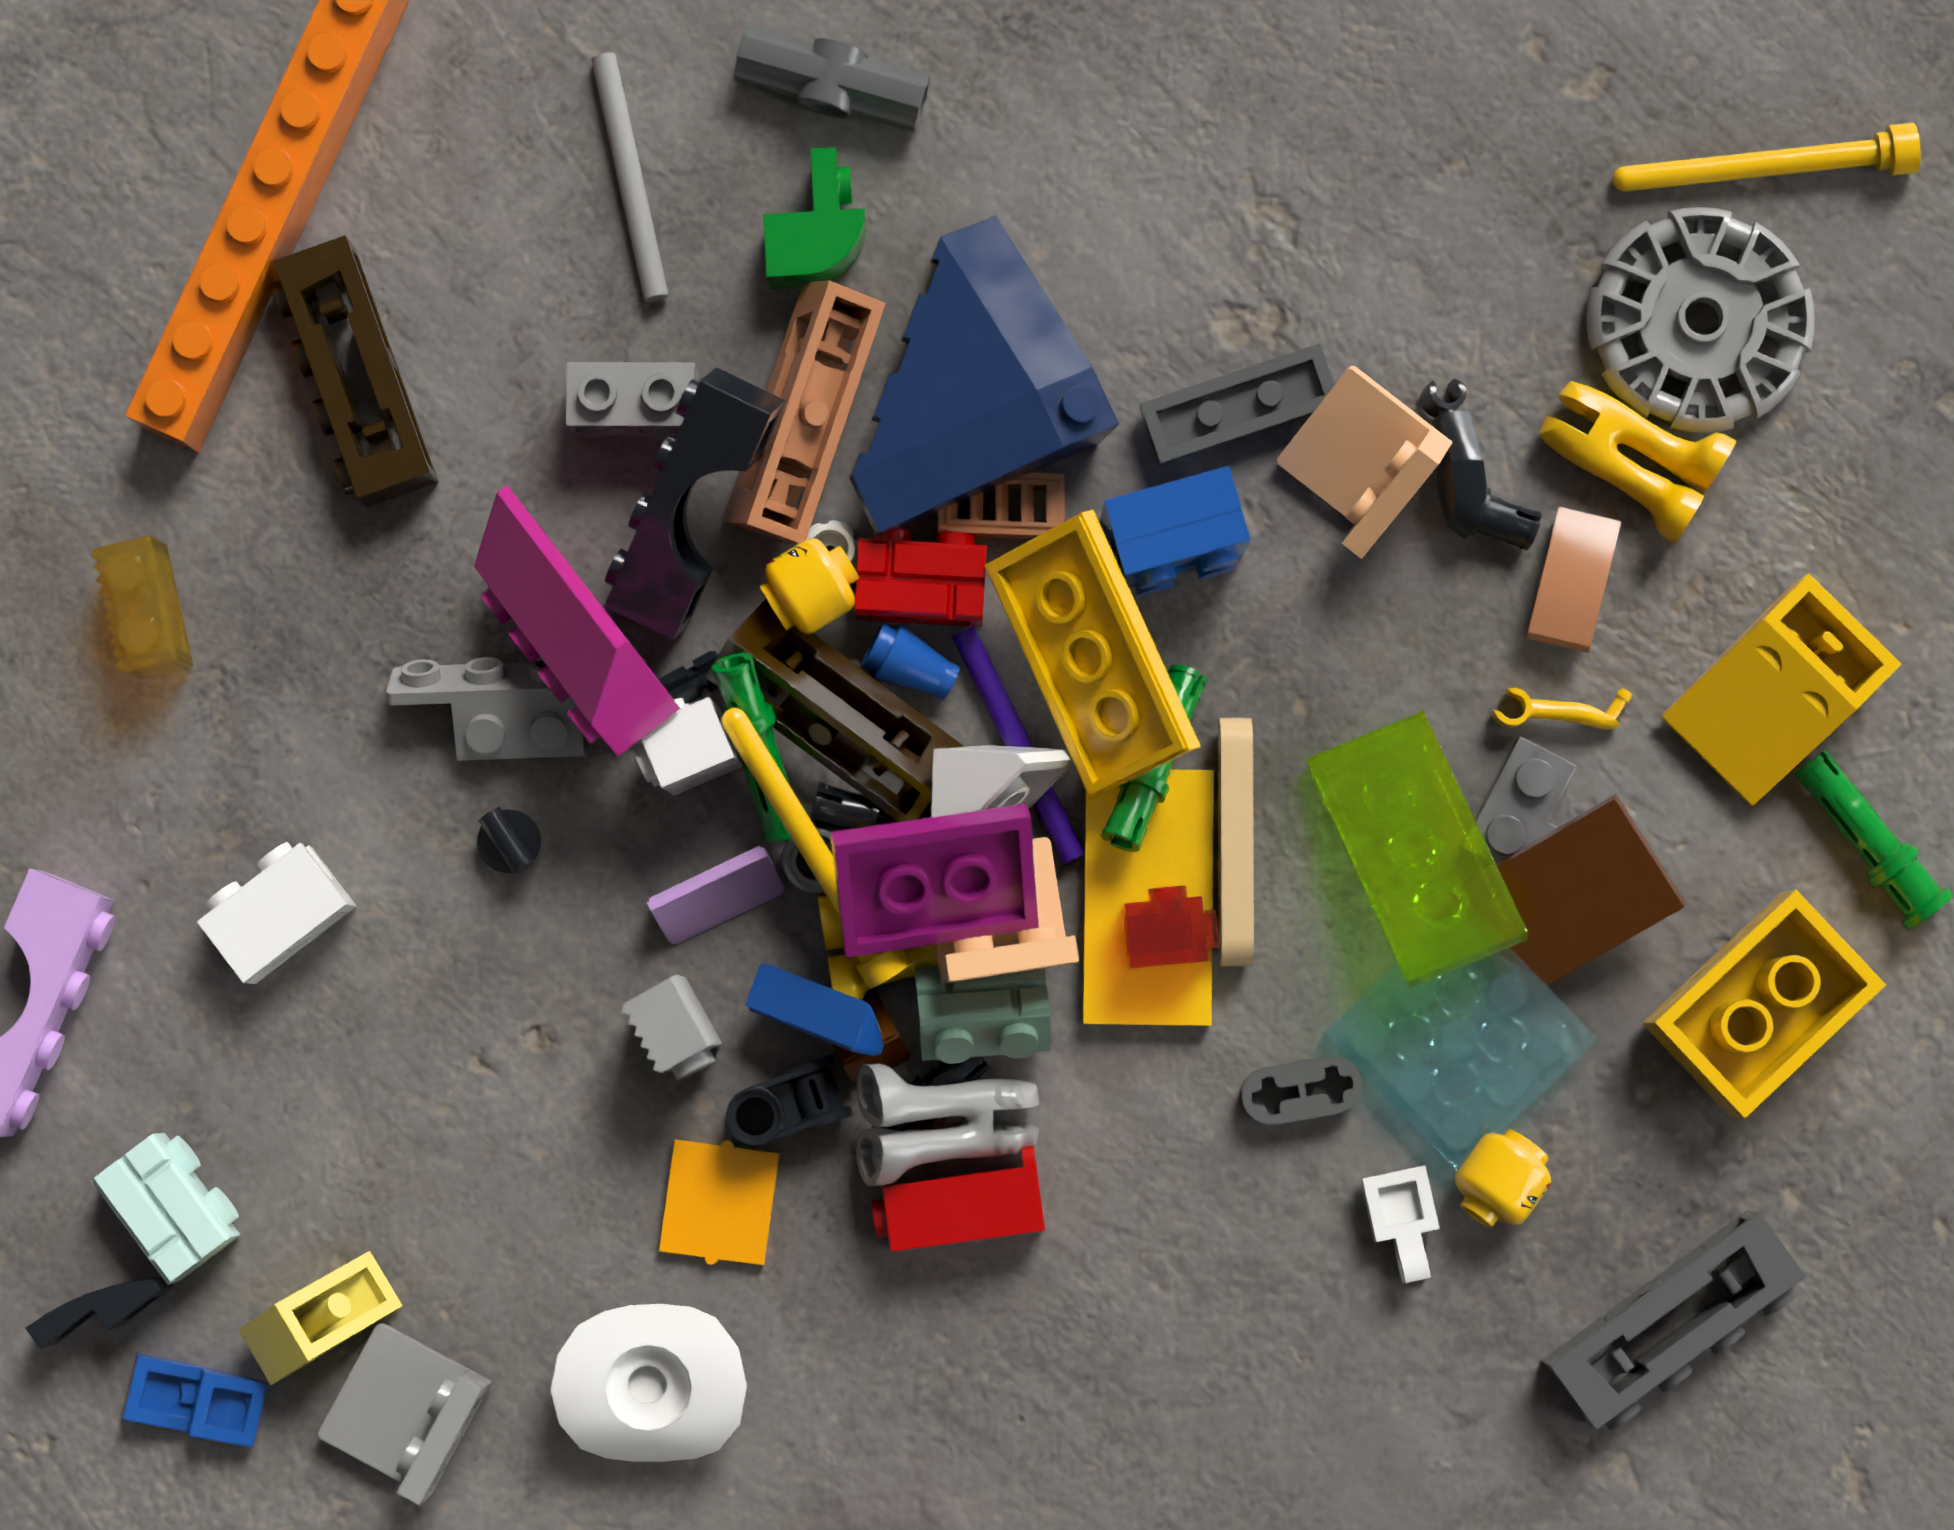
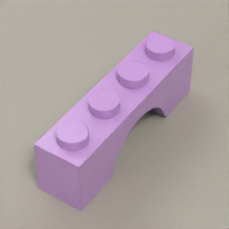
(58, 931)

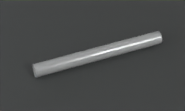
(629, 177)

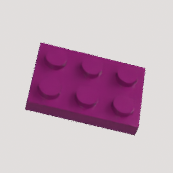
(935, 880)

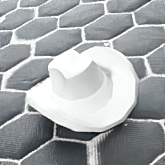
(649, 1384)

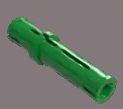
(741, 690)
(1140, 796)

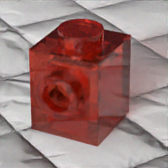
(1168, 929)

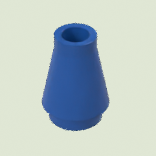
(908, 662)

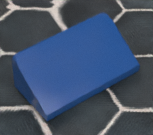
(815, 1010)

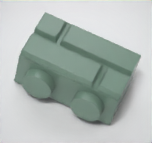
(982, 1015)

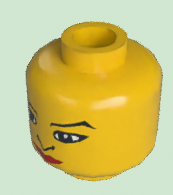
(809, 585)
(1503, 1179)

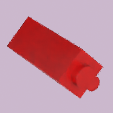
(961, 1207)

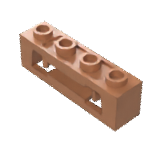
(814, 412)

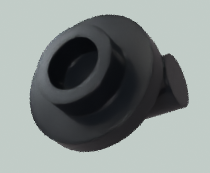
(508, 840)

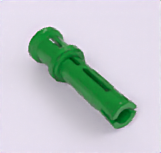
(1890, 862)

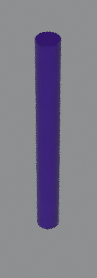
(1013, 734)

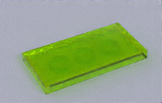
(1416, 849)

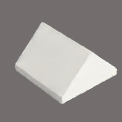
(993, 776)

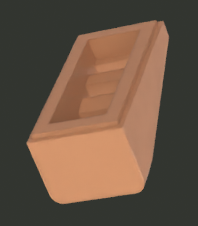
(1002, 528)

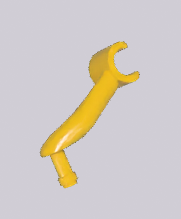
(1563, 711)

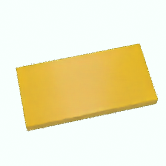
(1092, 654)
(1172, 853)

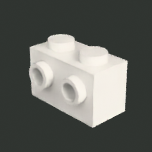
(687, 748)

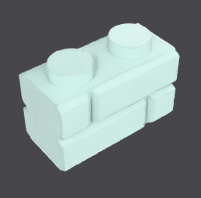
(168, 1205)

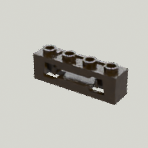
(319, 275)
(841, 713)

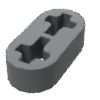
(1303, 1106)

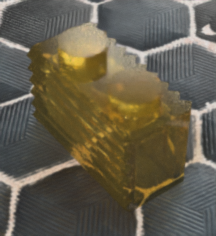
(142, 607)

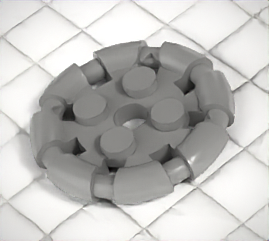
(1677, 350)

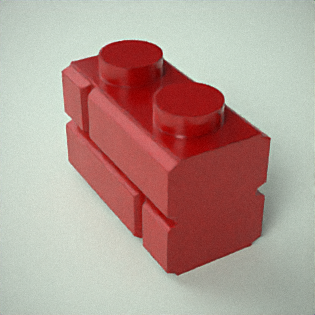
(921, 580)

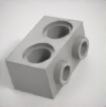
(626, 398)

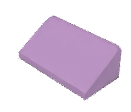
(716, 895)

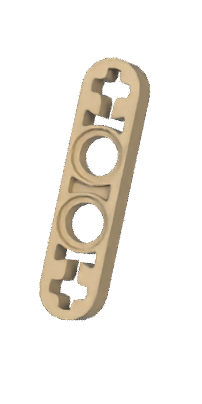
(1235, 842)

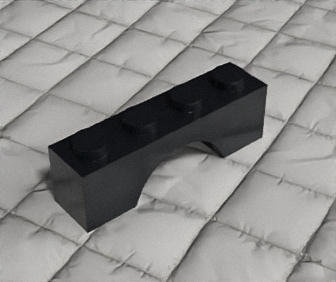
(662, 571)

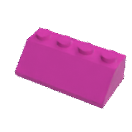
(568, 629)

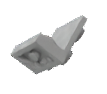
(404, 1410)

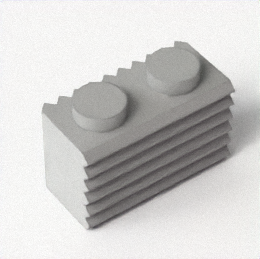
(673, 1027)

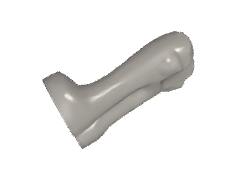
(890, 1101)

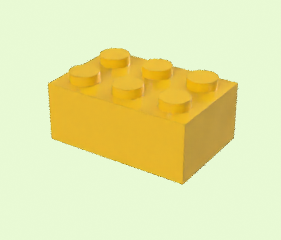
(1763, 1004)

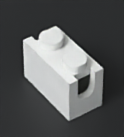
(275, 911)

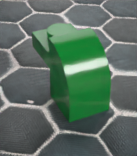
(817, 242)

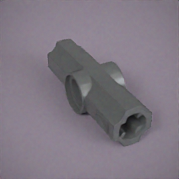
(831, 78)

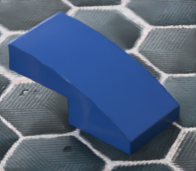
(194, 1400)

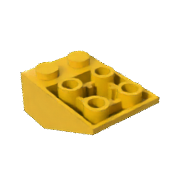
(1780, 689)

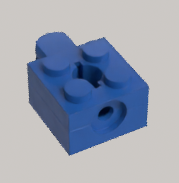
(1176, 530)

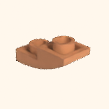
(1573, 579)

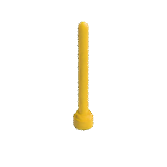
(1890, 150)
(874, 967)

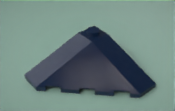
(981, 389)

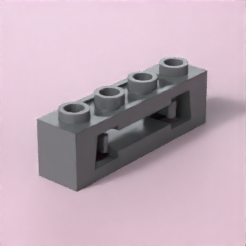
(1715, 1327)

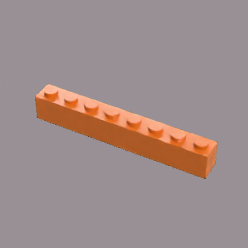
(262, 218)

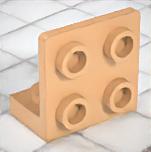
(1364, 455)
(1016, 950)

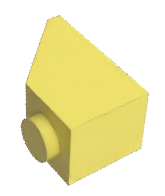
(319, 1317)

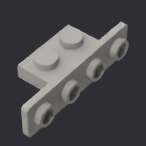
(495, 707)

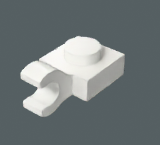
(1400, 1210)

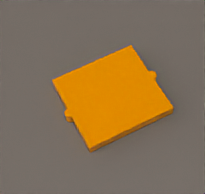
(719, 1202)

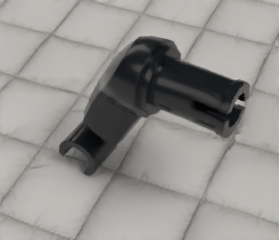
(1463, 481)

